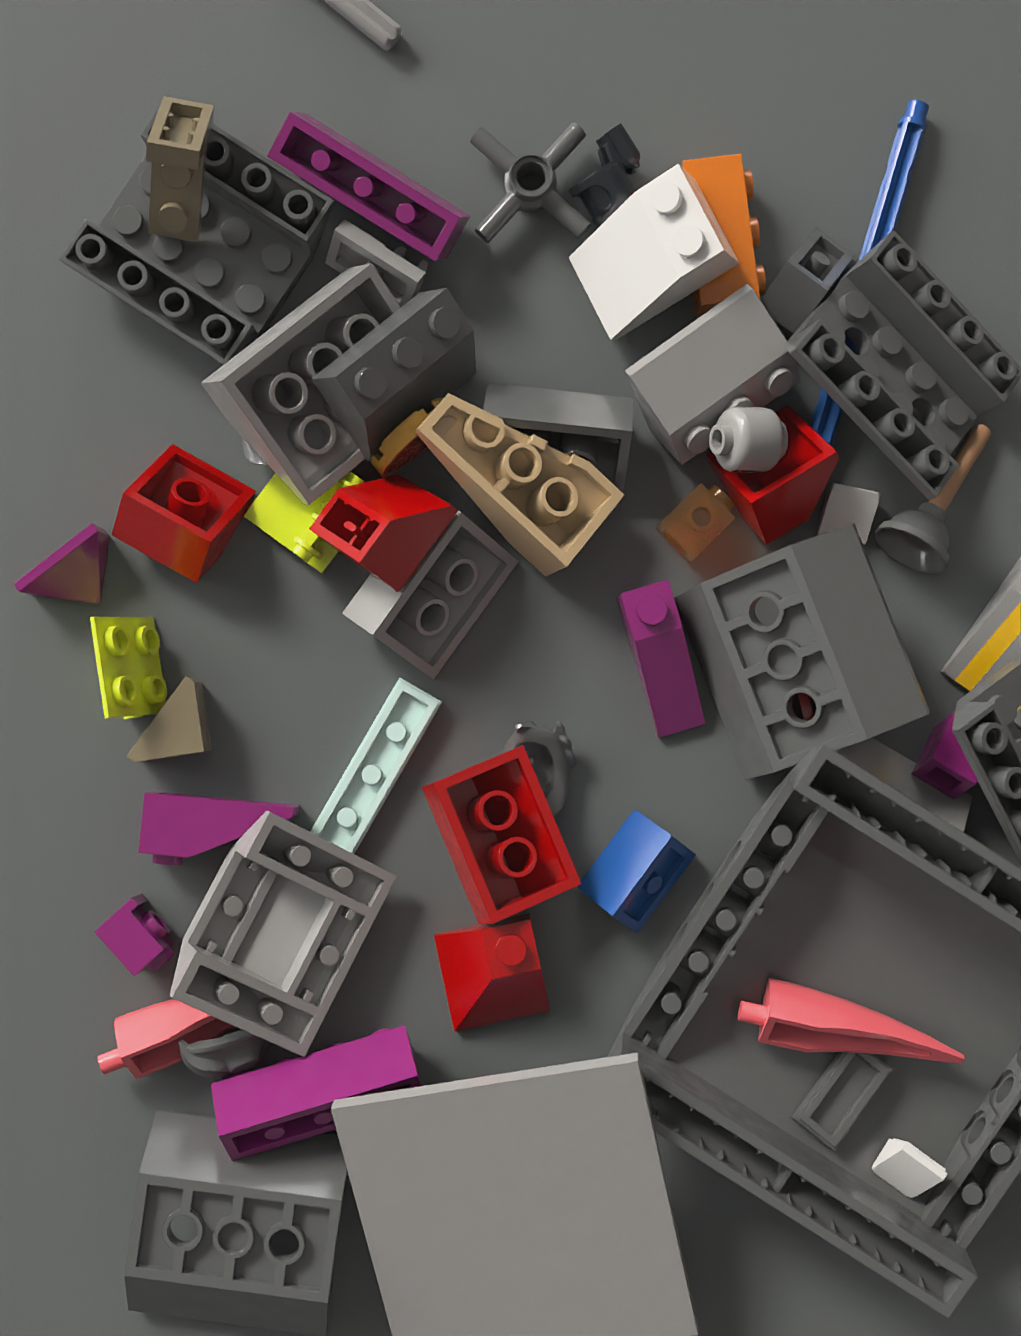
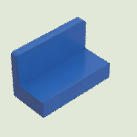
(636, 871)

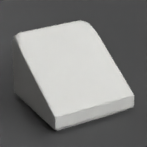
(847, 506)
(907, 1168)

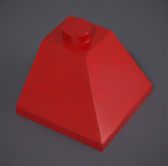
(789, 491)
(491, 972)

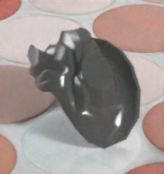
(550, 757)
(223, 1055)

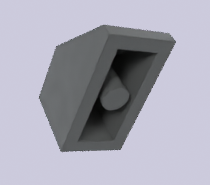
(805, 280)

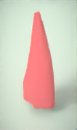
(822, 1022)
(151, 1035)

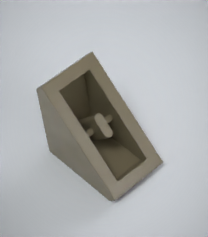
(178, 728)

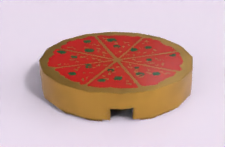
(402, 444)

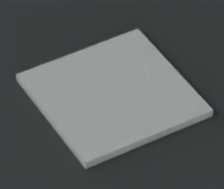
(519, 1205)

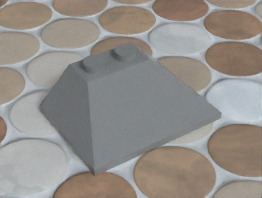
(278, 932)

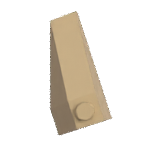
(527, 489)

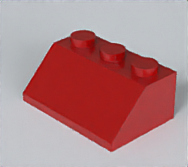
(501, 836)

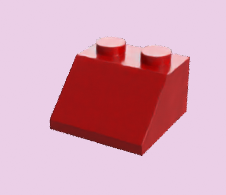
(182, 512)

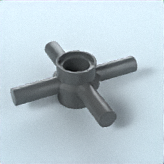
(530, 164)

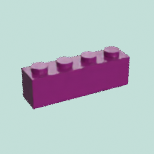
(368, 185)
(297, 1094)

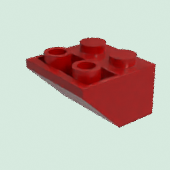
(384, 526)

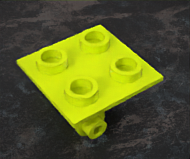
(288, 519)
(128, 666)

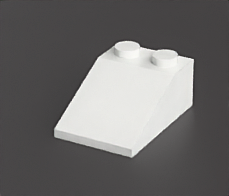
(652, 252)

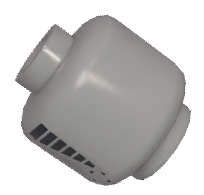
(748, 439)

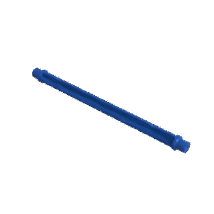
(883, 220)

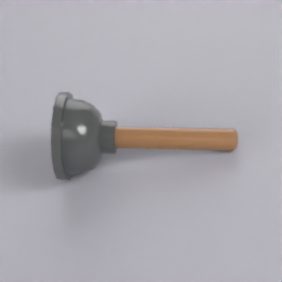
(919, 535)

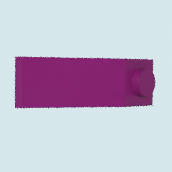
(661, 657)
(191, 824)

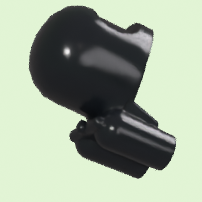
(610, 185)

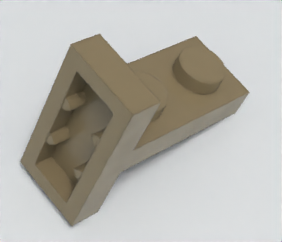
(178, 167)

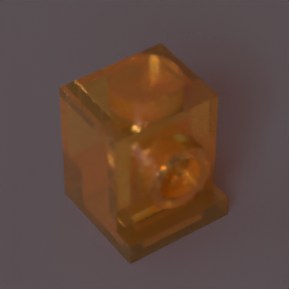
(681, 530)

